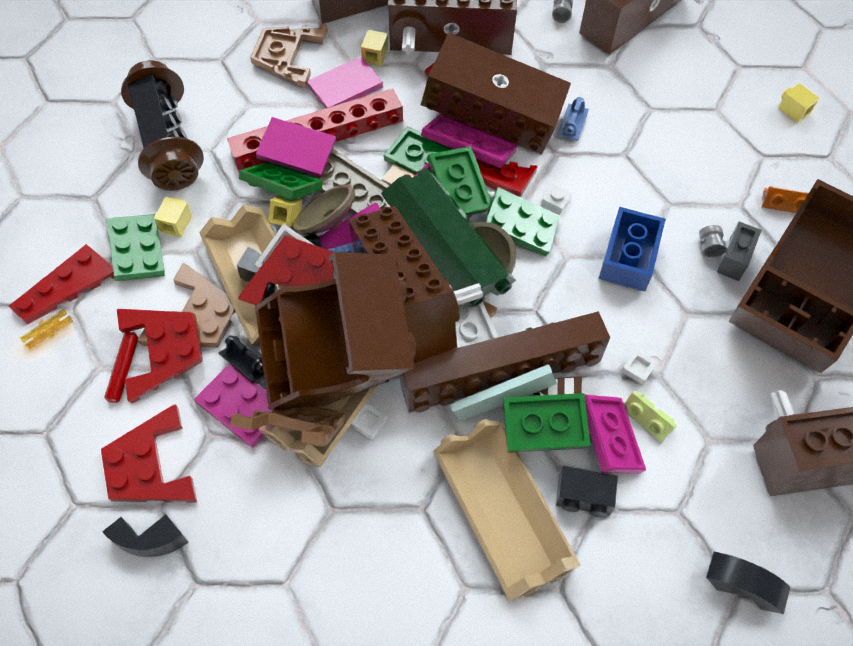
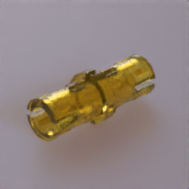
(46, 329)

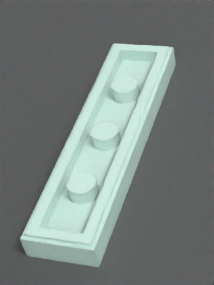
(493, 397)

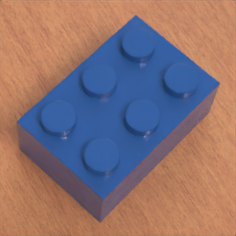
(632, 249)

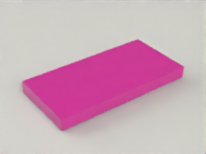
(460, 135)

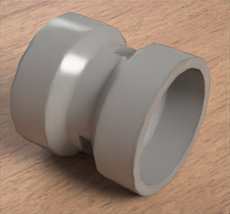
(562, 10)
(712, 241)

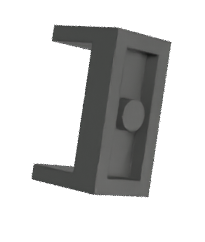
(739, 251)

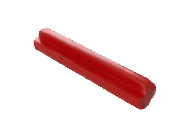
(121, 367)

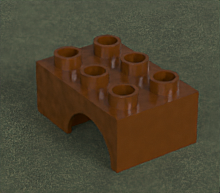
(806, 285)
(335, 333)

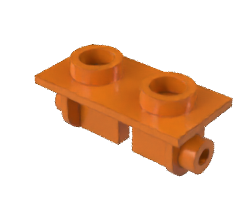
(783, 199)

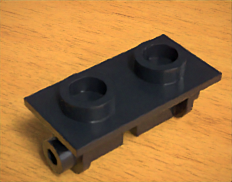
(242, 359)

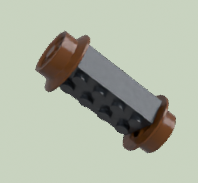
(167, 153)

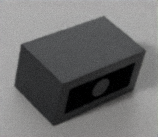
(586, 491)

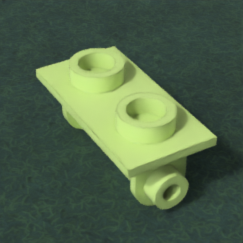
(653, 421)

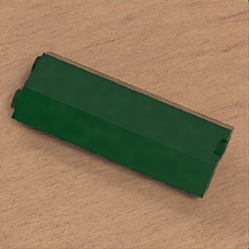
(448, 235)

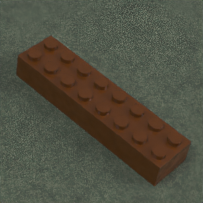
(494, 361)

